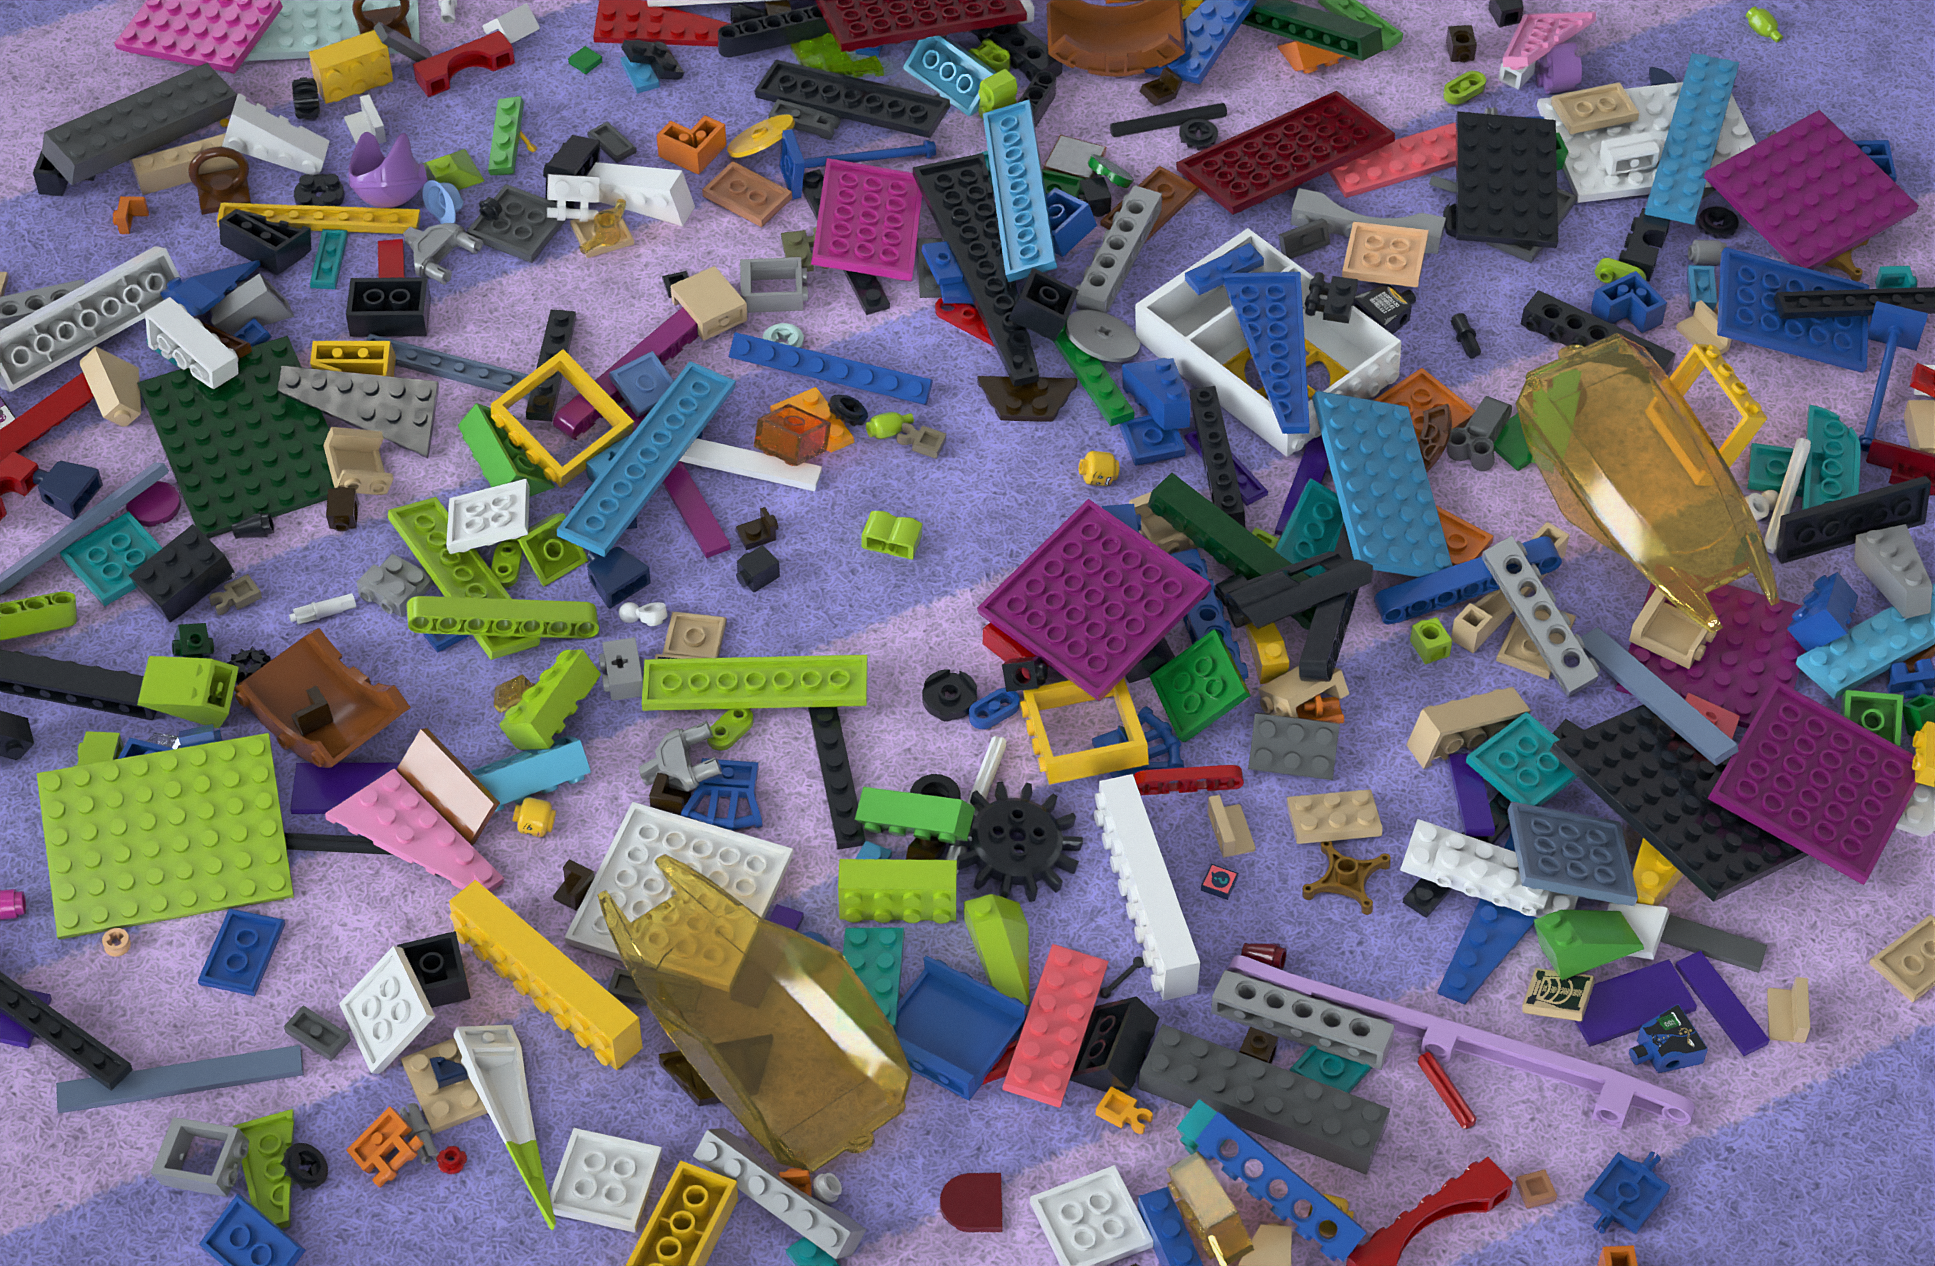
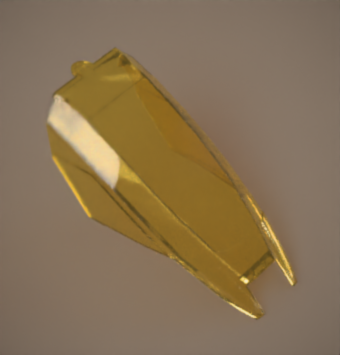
(1641, 473)
(765, 1020)

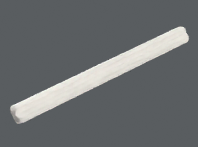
(983, 782)

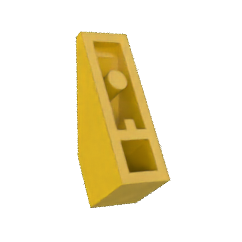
(1267, 652)

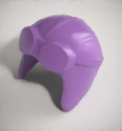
(384, 180)

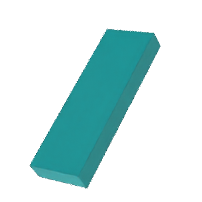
(329, 259)

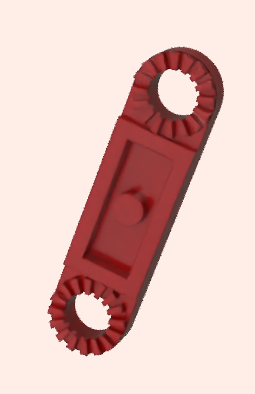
(965, 318)

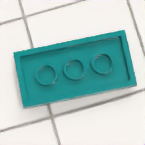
(1312, 526)
(877, 961)

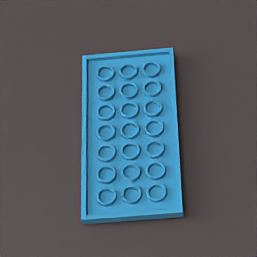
(1382, 485)

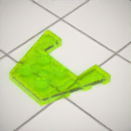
(825, 55)

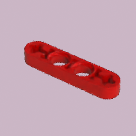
(1217, 778)

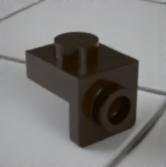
(1162, 89)
(925, 849)

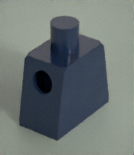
(68, 487)
(617, 575)

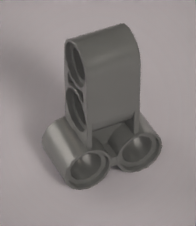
(1479, 434)

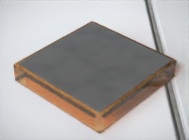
(1071, 157)

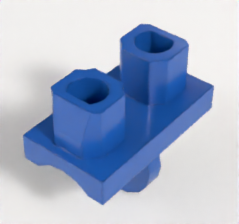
(1912, 683)

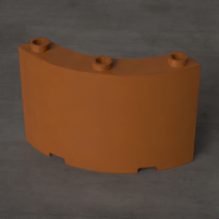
(1115, 38)
(355, 704)

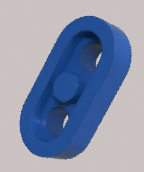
(991, 708)

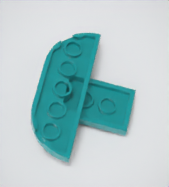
(1830, 468)

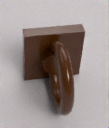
(392, 17)
(220, 186)

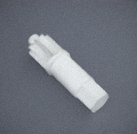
(322, 609)

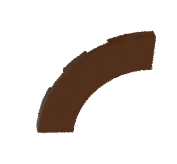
(1435, 434)

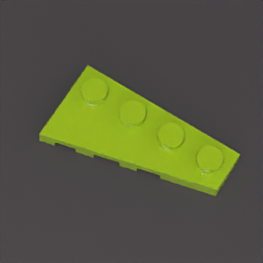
(262, 1166)

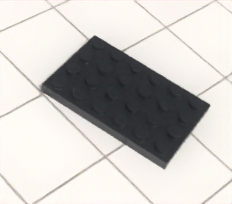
(1506, 180)

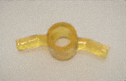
(606, 228)

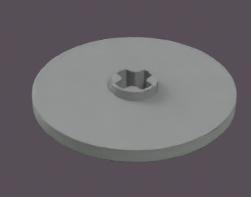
(1102, 336)

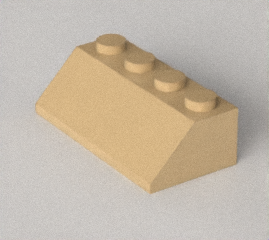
(171, 166)

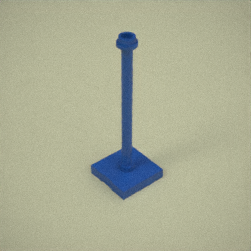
(793, 164)
(1895, 328)

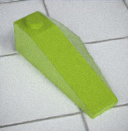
(1001, 943)

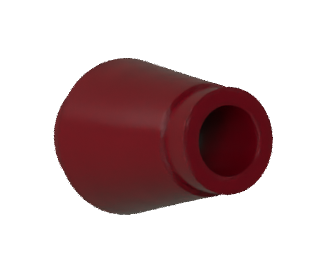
(1266, 953)

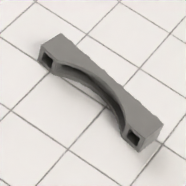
(1316, 205)
(813, 1219)

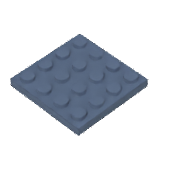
(1572, 854)

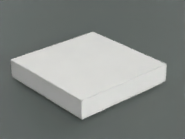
(1647, 923)

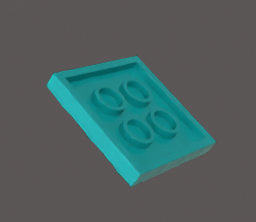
(109, 557)
(1521, 762)

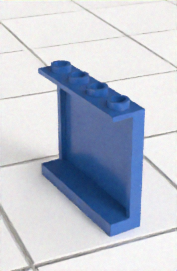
(956, 1027)

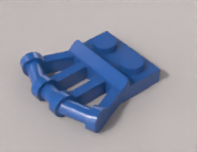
(1161, 730)
(737, 782)

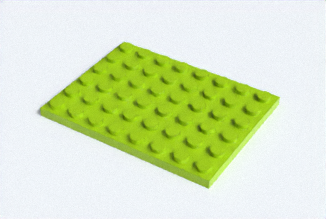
(164, 836)

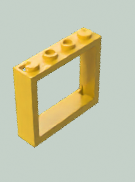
(589, 389)
(1753, 417)
(1090, 761)

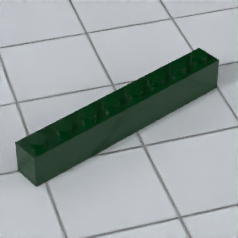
(1316, 28)
(1219, 535)

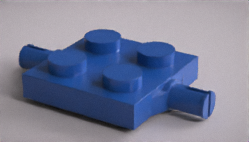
(1627, 1192)

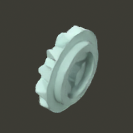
(785, 331)

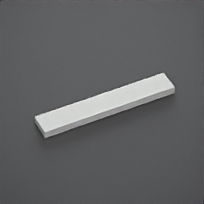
(752, 464)

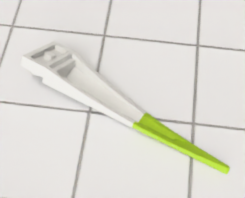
(497, 1072)

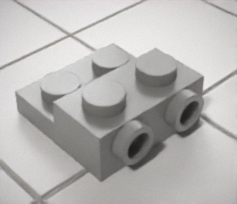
(393, 584)

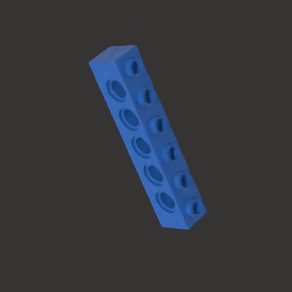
(1208, 611)
(1348, 1230)

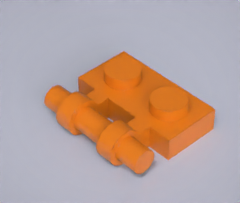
(379, 1140)

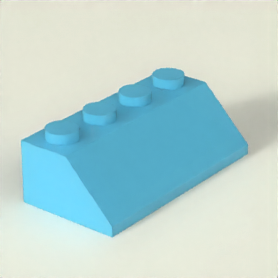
(949, 71)
(534, 771)

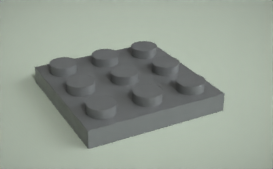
(521, 226)

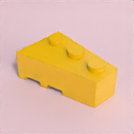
(354, 357)
(1653, 875)

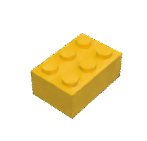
(351, 66)

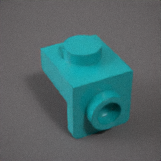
(1895, 277)

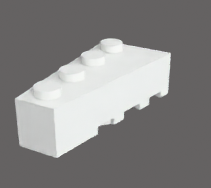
(274, 138)
(646, 190)
(189, 343)

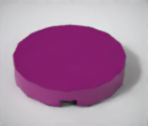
(155, 504)

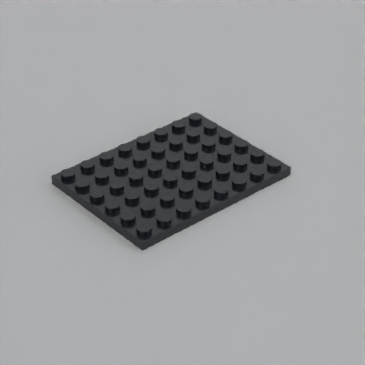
(1663, 794)

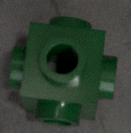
(192, 641)

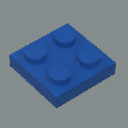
(1150, 442)

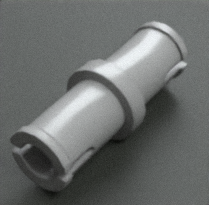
(421, 1129)

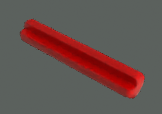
(1447, 1090)

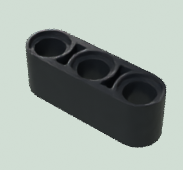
(1040, 93)

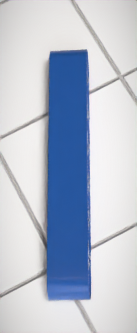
(1456, 584)

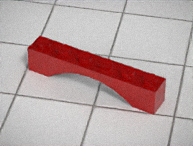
(1476, 1190)

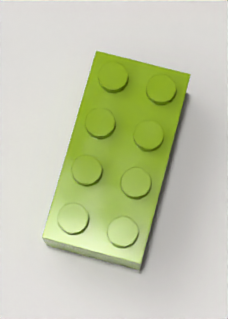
(897, 890)

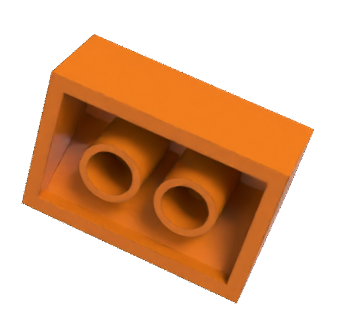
(1307, 57)

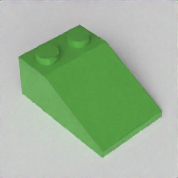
(1875, 712)
(1584, 939)

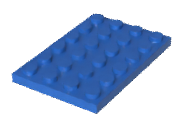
(1751, 316)

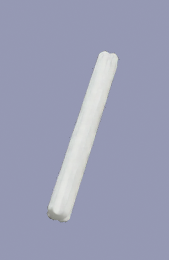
(1787, 491)

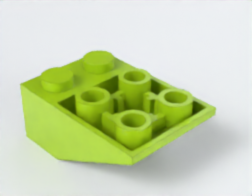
(189, 688)

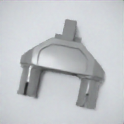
(435, 244)
(675, 761)

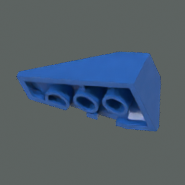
(207, 289)

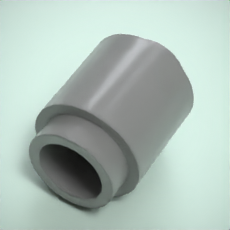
(1706, 252)

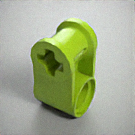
(992, 55)

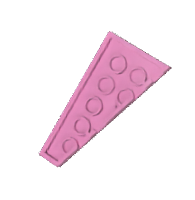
(1540, 33)
(411, 829)

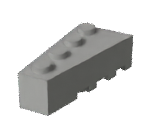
(1895, 569)

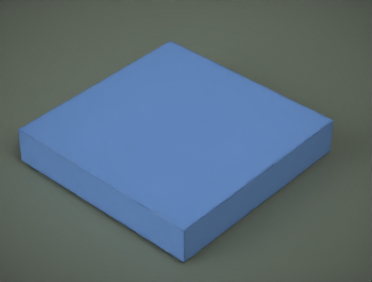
(642, 382)

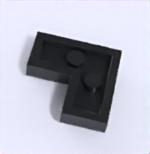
(655, 54)

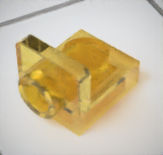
(510, 692)

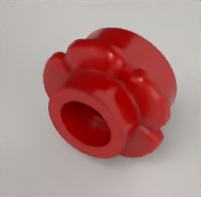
(454, 1166)

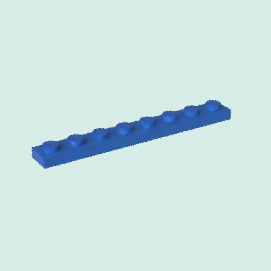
(831, 368)

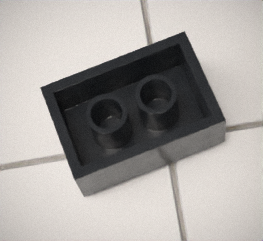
(388, 306)
(182, 573)

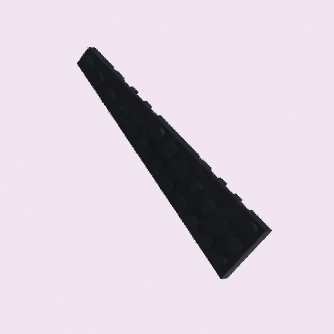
(968, 221)

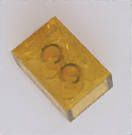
(1210, 1210)

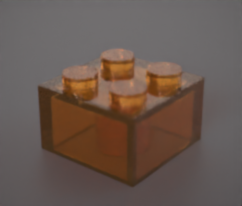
(792, 435)

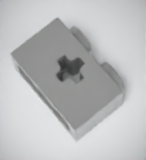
(622, 668)

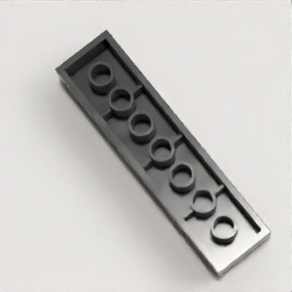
(138, 123)
(1265, 1098)

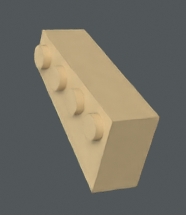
(1463, 723)

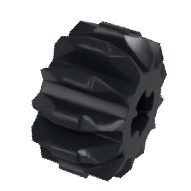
(305, 98)

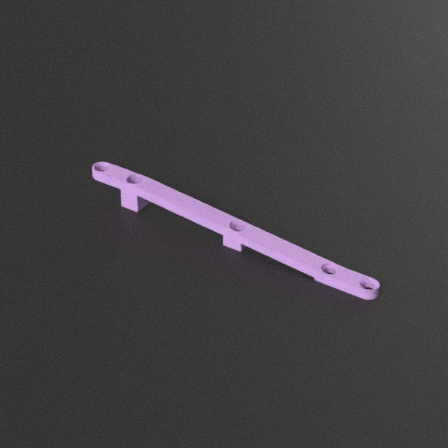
(1444, 1036)

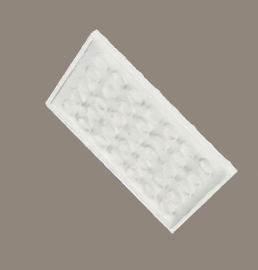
(1656, 109)

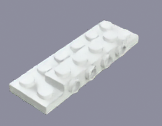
(1477, 870)

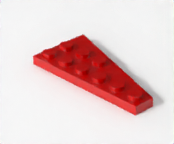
(636, 21)

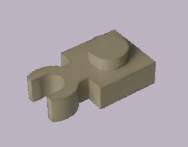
(926, 441)
(238, 593)

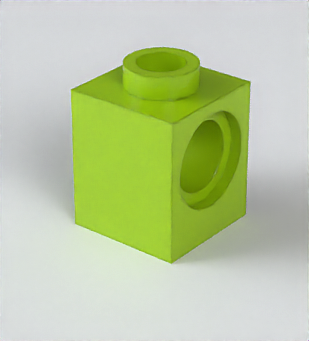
(1430, 640)

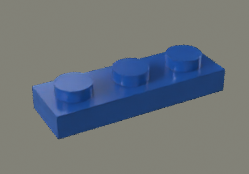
(1212, 273)

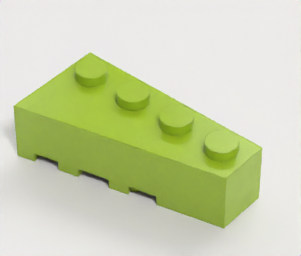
(550, 701)

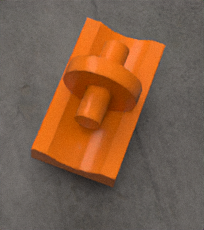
(1321, 709)

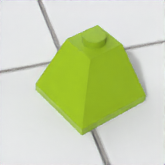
(454, 169)
(548, 553)

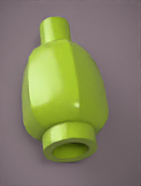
(1763, 23)
(887, 424)

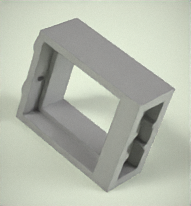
(770, 270)
(176, 1146)

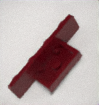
(1904, 462)

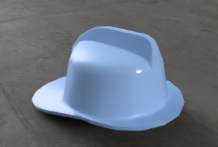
(442, 200)

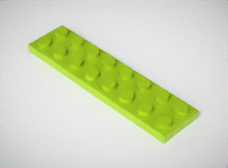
(457, 574)
(755, 682)

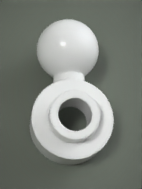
(1762, 503)
(651, 613)

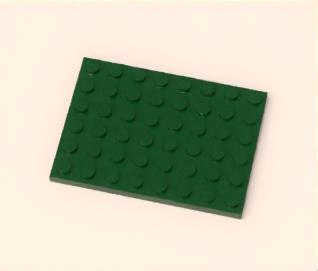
(240, 443)

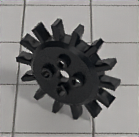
(997, 853)

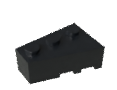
(574, 158)
(271, 243)

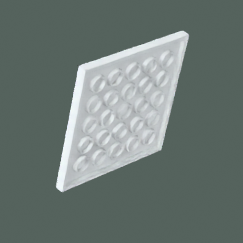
(736, 862)

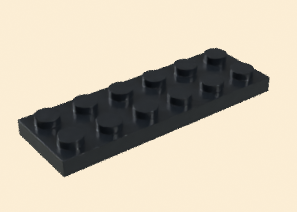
(1839, 521)

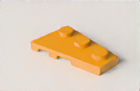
(816, 404)

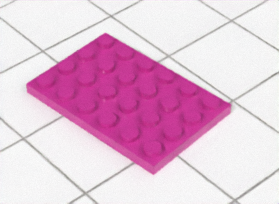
(199, 30)
(867, 220)

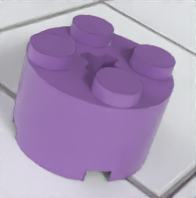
(1560, 69)

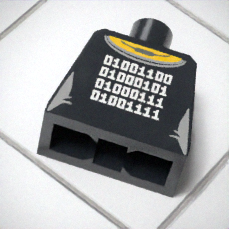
(1386, 306)

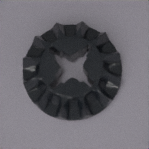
(1208, 132)
(1717, 214)
(848, 409)
(241, 659)
(305, 1155)

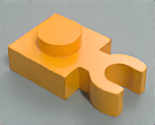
(1121, 1109)

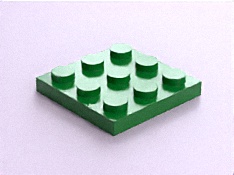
(1199, 686)

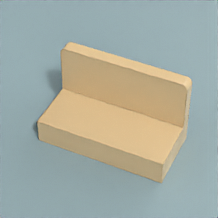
(1702, 328)
(1229, 827)
(1789, 1012)

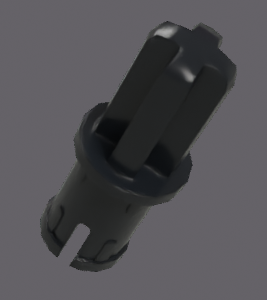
(1465, 335)

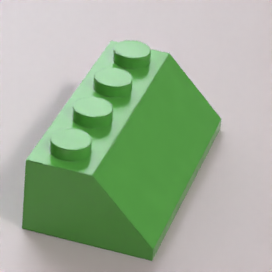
(497, 455)

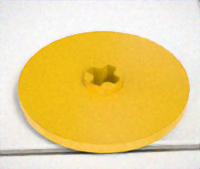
(760, 136)

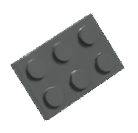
(1293, 746)

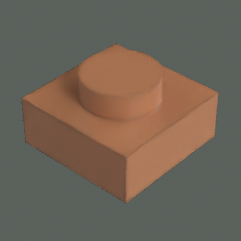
(1536, 1189)

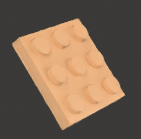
(1385, 254)

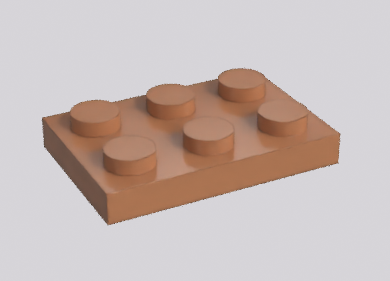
(747, 194)

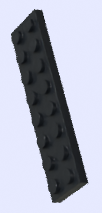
(854, 98)

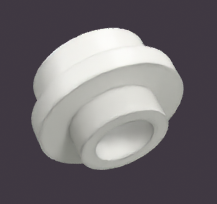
(827, 1187)

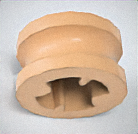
(112, 934)

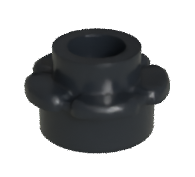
(490, 209)

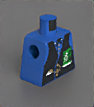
(1669, 1042)

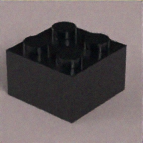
(1043, 304)
(438, 968)

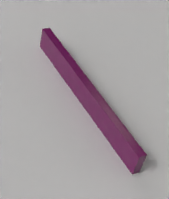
(691, 505)

